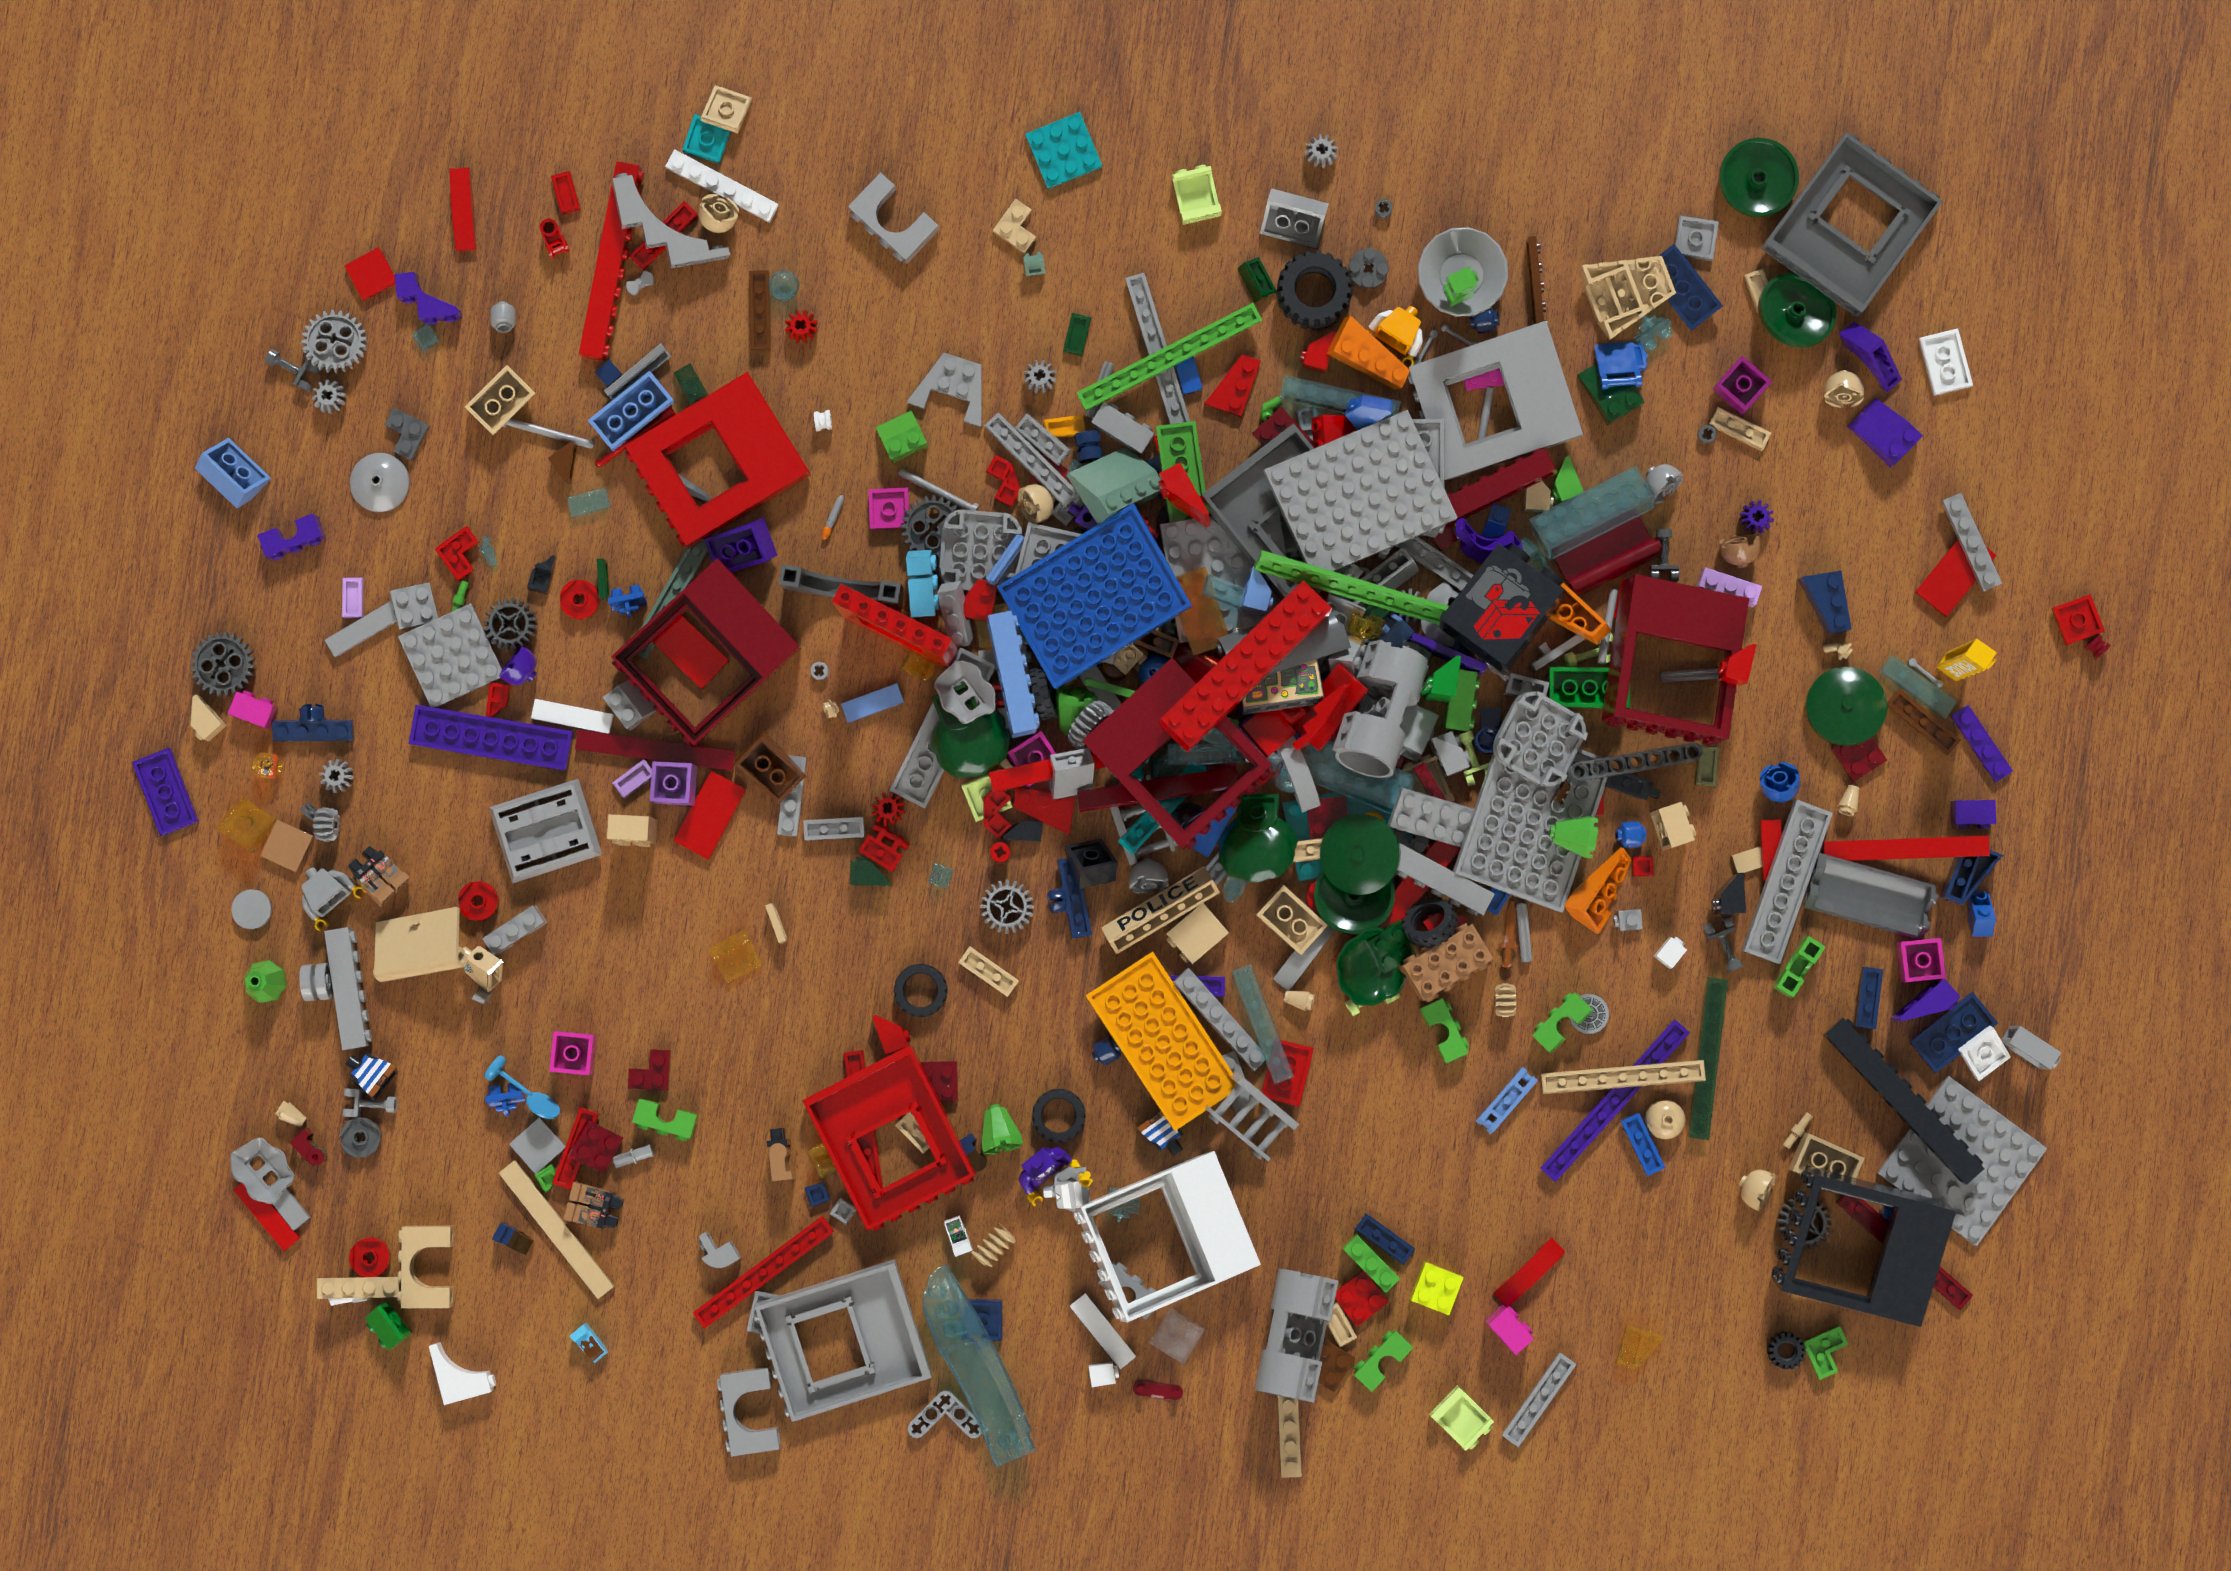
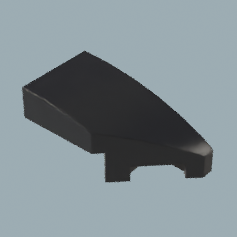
(541, 576)
(1024, 831)

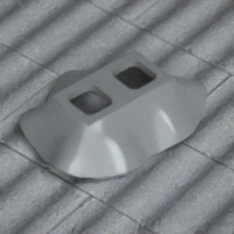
(1432, 631)
(977, 687)
(253, 1180)

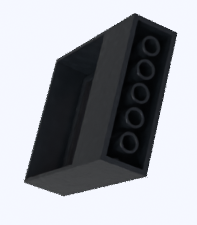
(1907, 1256)

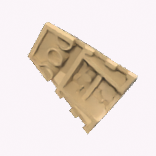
(1625, 291)

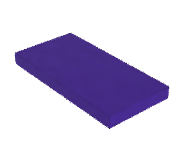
(1448, 654)
(165, 791)

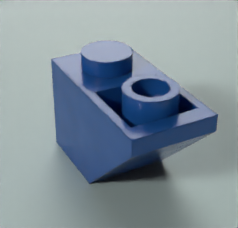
(1981, 914)

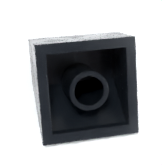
(1091, 863)
(1730, 897)

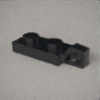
(1632, 786)

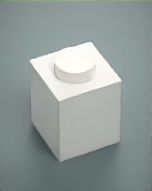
(1670, 952)
(1103, 1374)

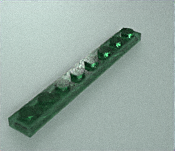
(1709, 1052)

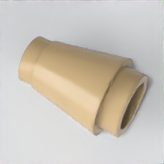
(1849, 803)
(1300, 999)
(290, 1114)

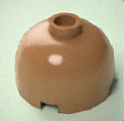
(1740, 550)

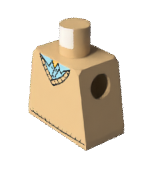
(483, 967)

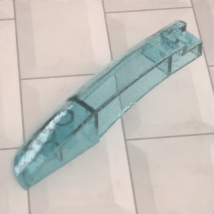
(977, 1368)

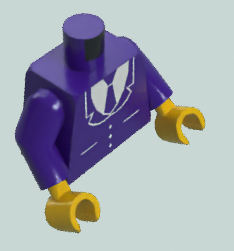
(1041, 1167)

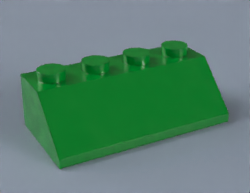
(1443, 683)
(1578, 686)

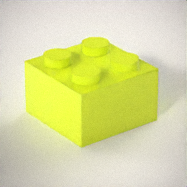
(1436, 1288)

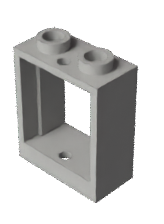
(2031, 1047)

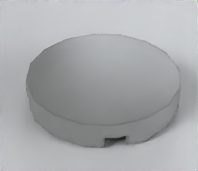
(252, 909)

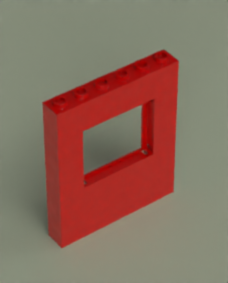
(751, 438)
(895, 627)
(870, 1101)

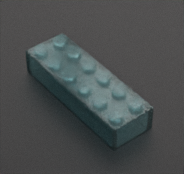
(1592, 513)
(1373, 791)

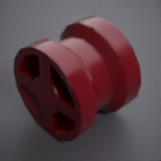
(2097, 646)

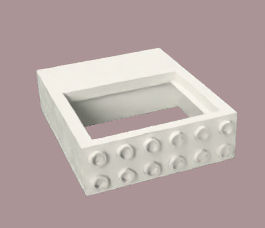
(1206, 1223)

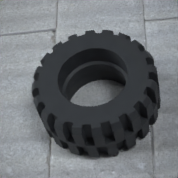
(1318, 264)

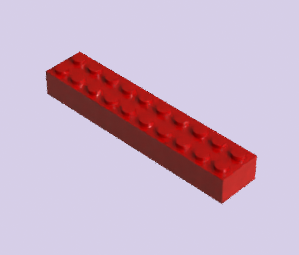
(1245, 666)

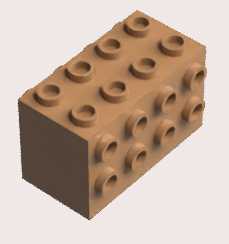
(1445, 964)

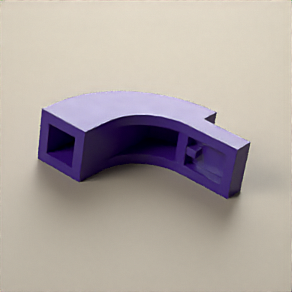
(1480, 547)

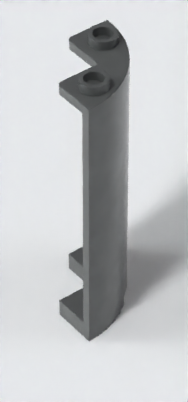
(1322, 641)
(1870, 896)

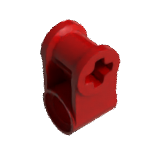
(554, 241)

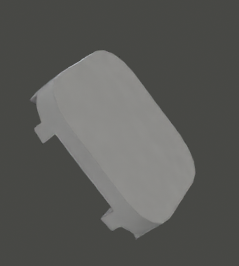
(974, 544)
(1539, 738)

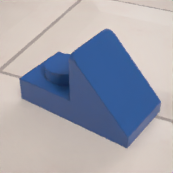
(1496, 521)

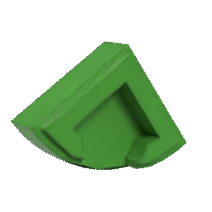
(545, 1177)

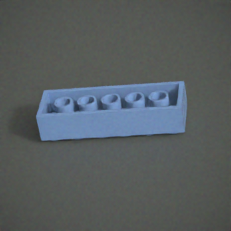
(1011, 674)

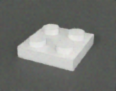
(1984, 1053)

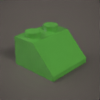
(902, 436)

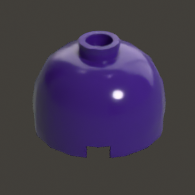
(520, 667)

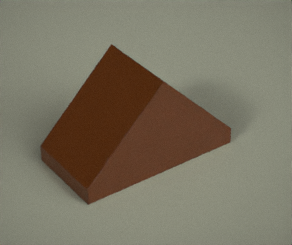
(564, 461)

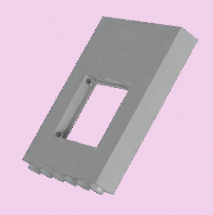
(1533, 386)
(882, 1327)

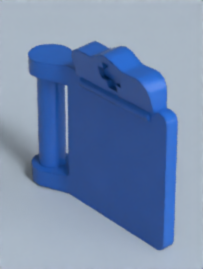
(1620, 359)

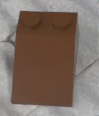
(770, 767)

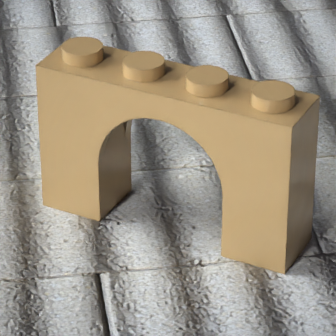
(414, 1292)

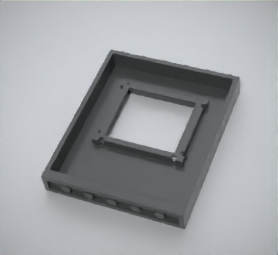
(1829, 257)
(1246, 500)

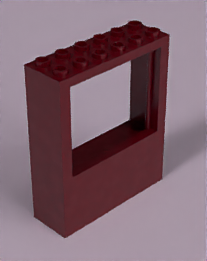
(1679, 615)
(735, 622)
(1135, 734)

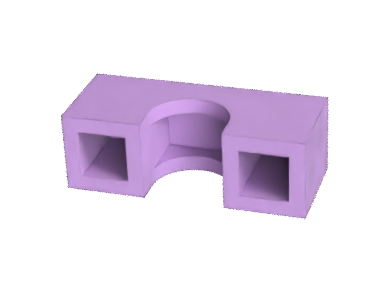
(1728, 584)

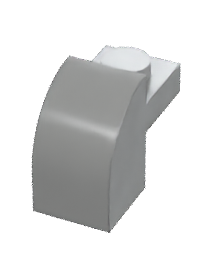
(720, 1256)

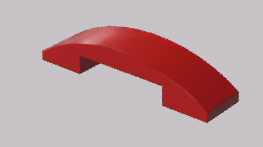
(1529, 1273)

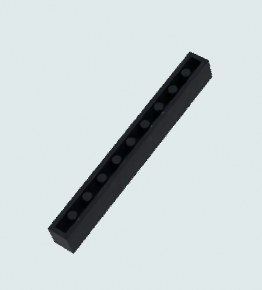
(1903, 1101)

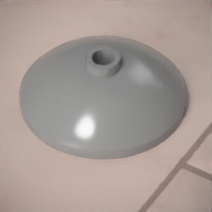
(391, 488)

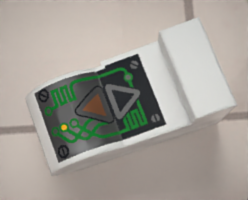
(958, 1236)

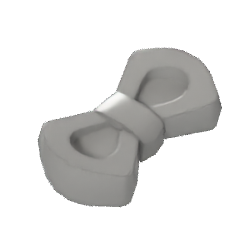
(634, 287)

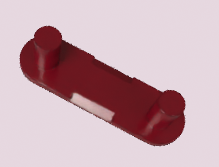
(1157, 1390)

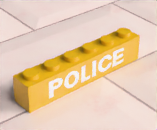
(1967, 660)

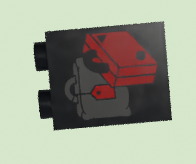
(1503, 607)

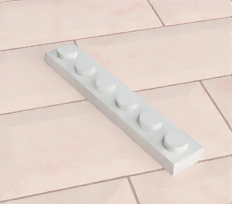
(722, 185)

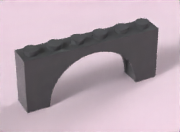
(804, 581)

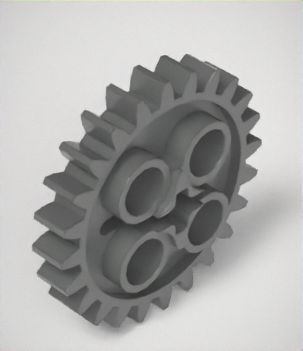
(920, 514)
(208, 653)

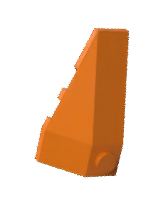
(1593, 897)

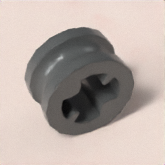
(1389, 207)
(1701, 432)
(309, 810)

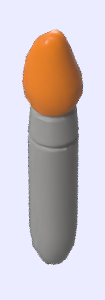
(832, 517)

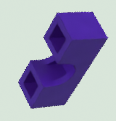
(308, 533)

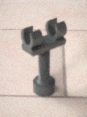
(273, 357)
(1664, 535)
(1733, 963)

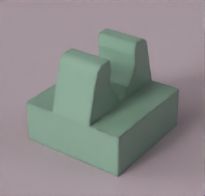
(1034, 264)

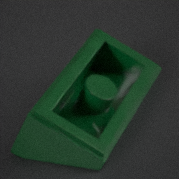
(1256, 279)

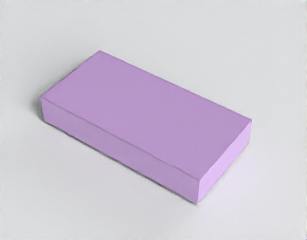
(353, 598)
(633, 779)

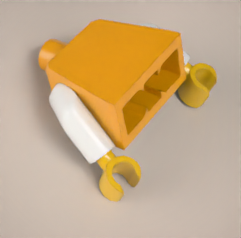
(1399, 330)

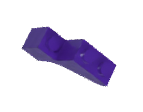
(429, 308)

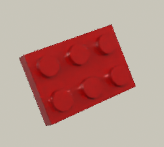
(1291, 1089)

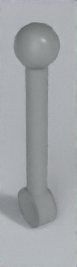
(1445, 328)
(1433, 334)
(1912, 662)

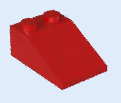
(1181, 493)

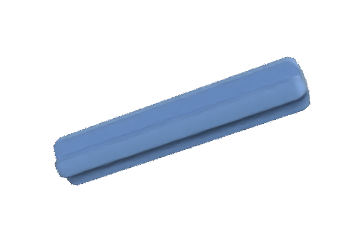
(1005, 559)

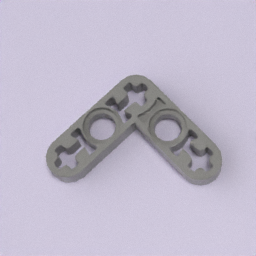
(949, 1409)

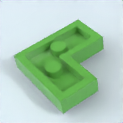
(1819, 1350)

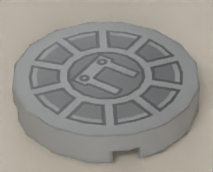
(1596, 1019)

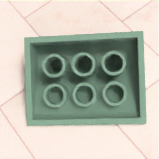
(1115, 483)

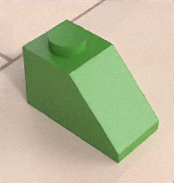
(1566, 482)

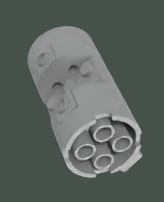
(1371, 736)
(1296, 1335)

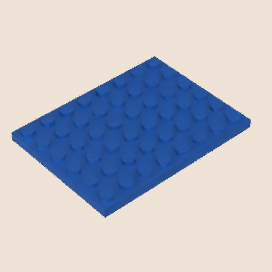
(1094, 596)

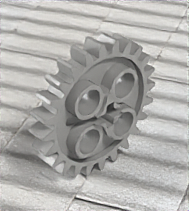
(338, 325)

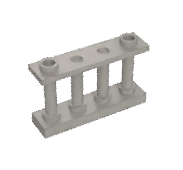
(1121, 816)
(1255, 1098)

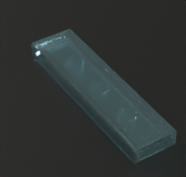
(1918, 686)

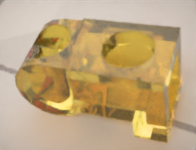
(1366, 627)

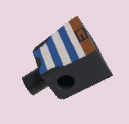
(371, 1074)
(1161, 1134)

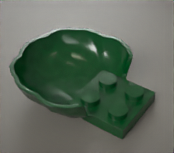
(970, 747)
(1257, 841)
(1370, 964)

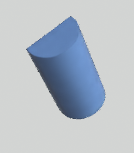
(631, 411)

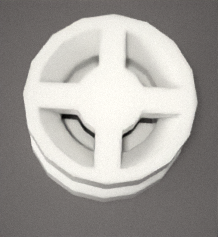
(823, 420)

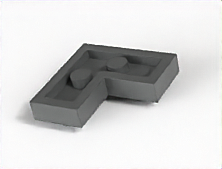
(412, 432)

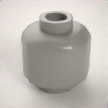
(503, 316)

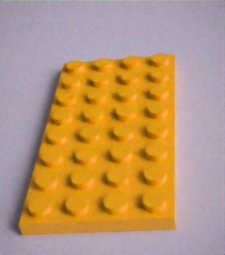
(1162, 1041)

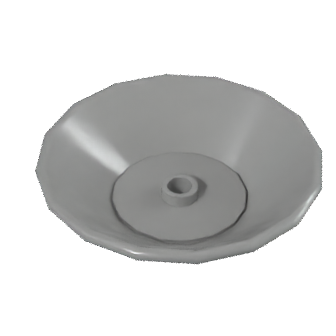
(1455, 251)

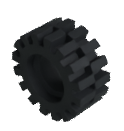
(1773, 1350)

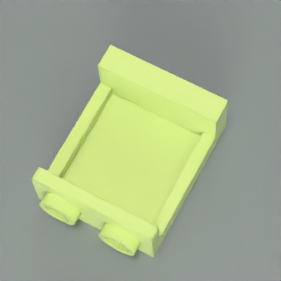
(1196, 194)
(1462, 1418)

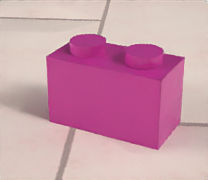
(253, 710)

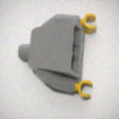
(324, 892)

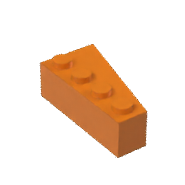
(1366, 354)
(1579, 617)

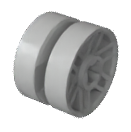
(316, 982)

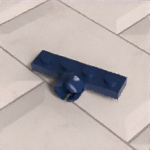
(312, 727)
(1071, 902)

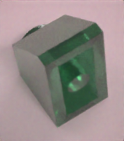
(691, 383)
(866, 873)

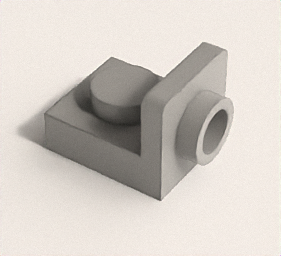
(1628, 920)

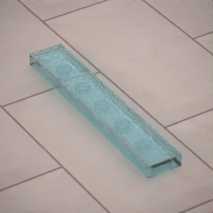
(1263, 1024)

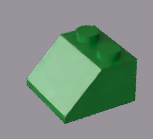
(387, 1326)

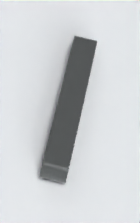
(1642, 758)

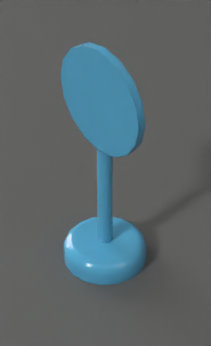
(537, 1102)

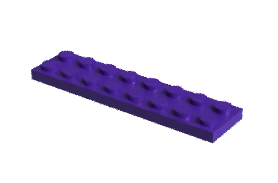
(491, 737)

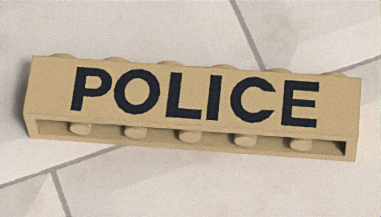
(1160, 910)

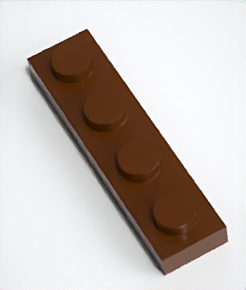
(760, 310)
(1923, 722)

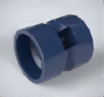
(1088, 446)
(1484, 740)

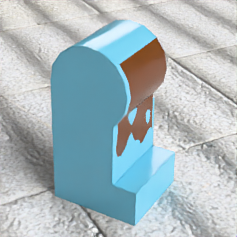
(589, 1342)

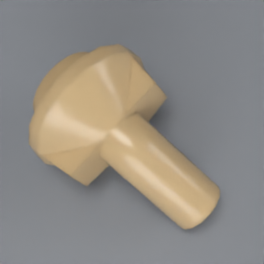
(1843, 649)

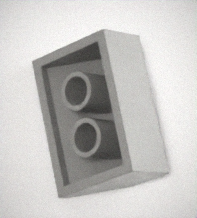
(1293, 218)

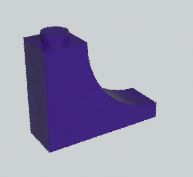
(1873, 353)

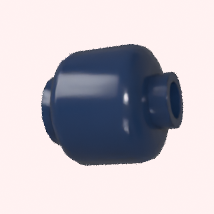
(1485, 321)
(1106, 1050)

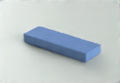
(872, 703)

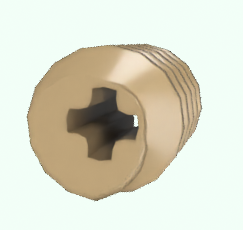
(994, 1246)

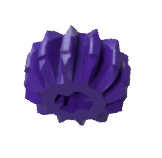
(1749, 520)

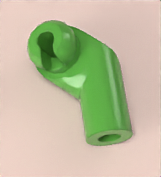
(1268, 408)

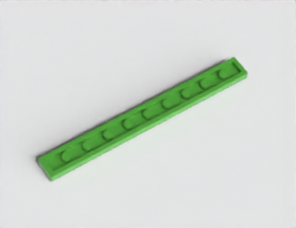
(1169, 357)
(1350, 587)

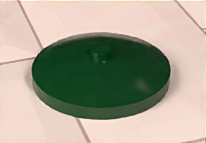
(1758, 177)
(1796, 311)
(1846, 706)
(1360, 854)
(1352, 912)

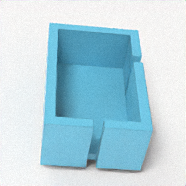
(922, 583)

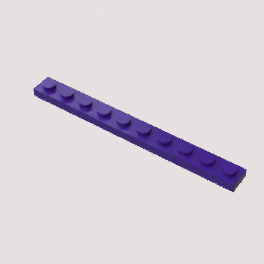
(1610, 1104)

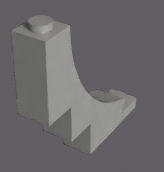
(680, 248)

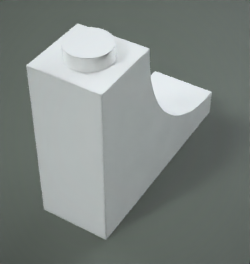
(457, 1382)

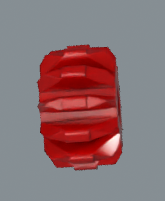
(804, 320)
(881, 809)

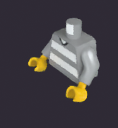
(1070, 1188)

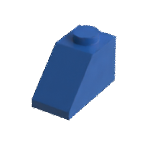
(1367, 410)

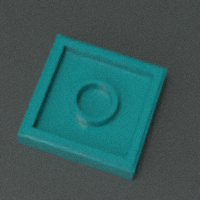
(706, 140)

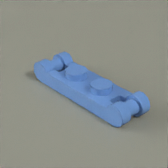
(1506, 1100)

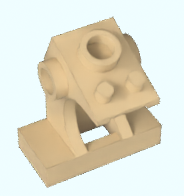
(1131, 657)

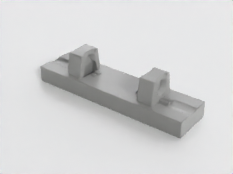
(1549, 655)

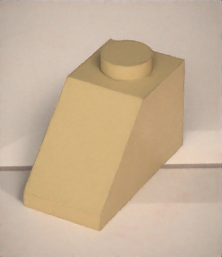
(1537, 498)
(204, 719)

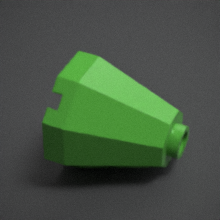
(1070, 704)
(1576, 835)
(264, 981)
(999, 1131)

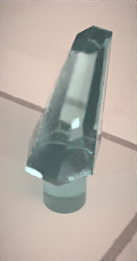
(488, 551)

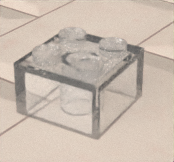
(1177, 1335)

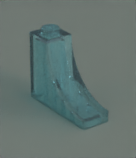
(1205, 755)

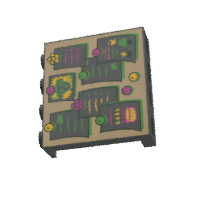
(1286, 689)

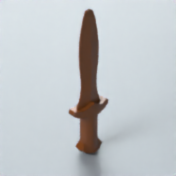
(1508, 943)

